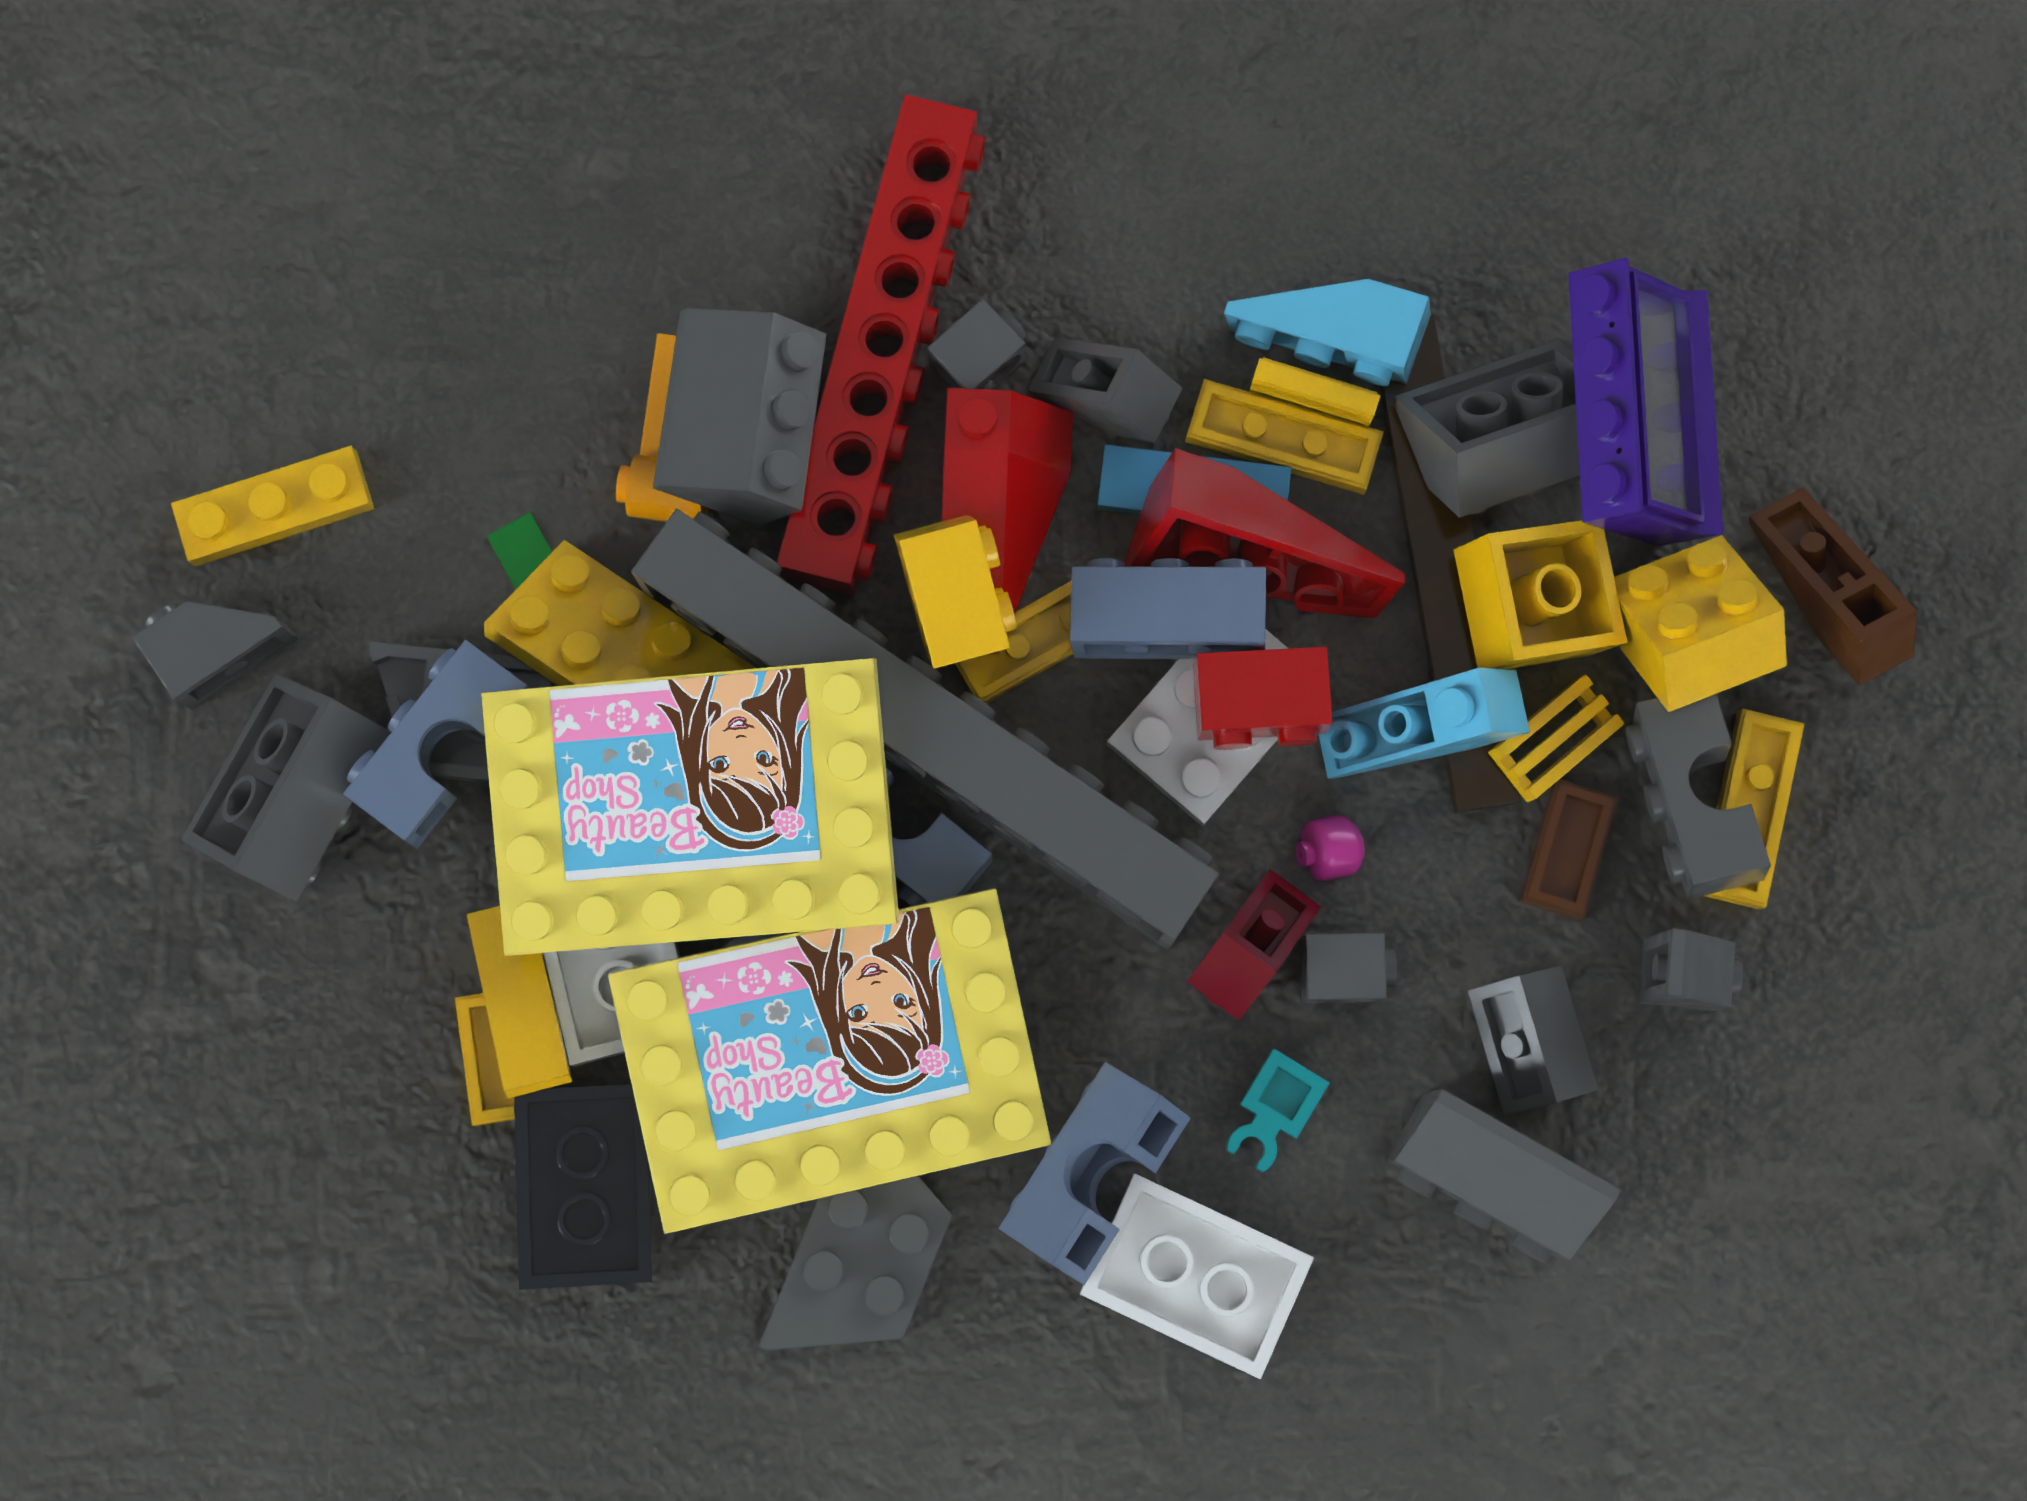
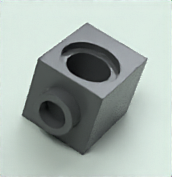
(979, 349)
(1346, 968)

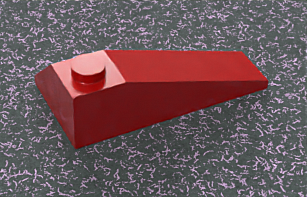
(1008, 471)
(1217, 513)

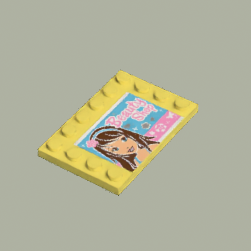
(690, 807)
(829, 1060)

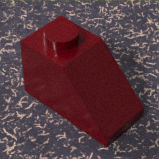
(1254, 945)

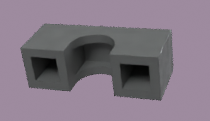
(1707, 845)

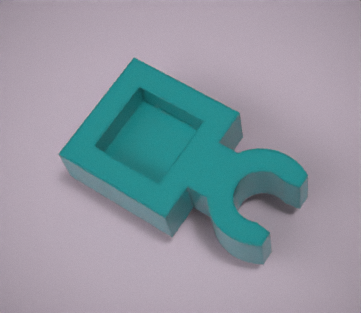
(1280, 1100)

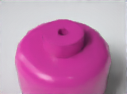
(1330, 848)

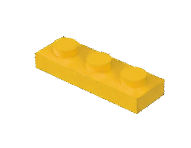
(272, 506)

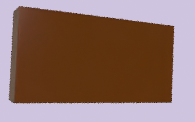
(1568, 849)

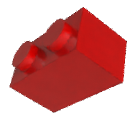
(1262, 696)

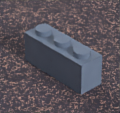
(1166, 609)

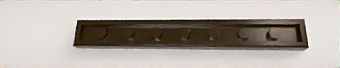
(1431, 538)

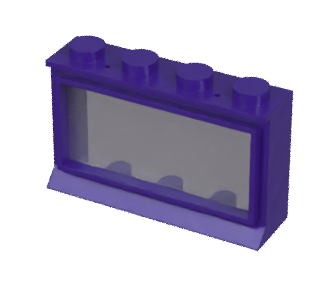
(1644, 405)

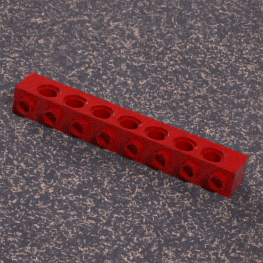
(923, 136)

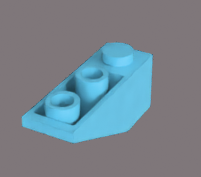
(1348, 323)
(1425, 722)

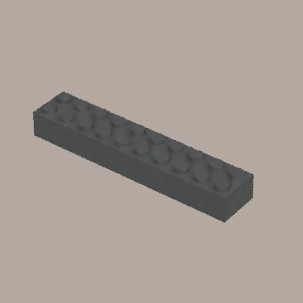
(933, 734)

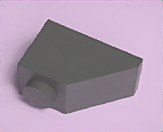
(1107, 387)
(208, 647)
(1689, 971)

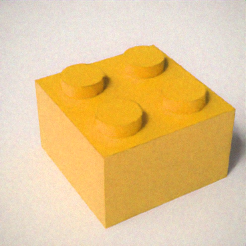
(954, 590)
(1539, 595)
(1699, 623)

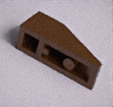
(1837, 587)

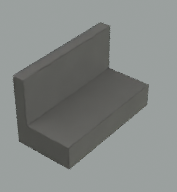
(1533, 1040)

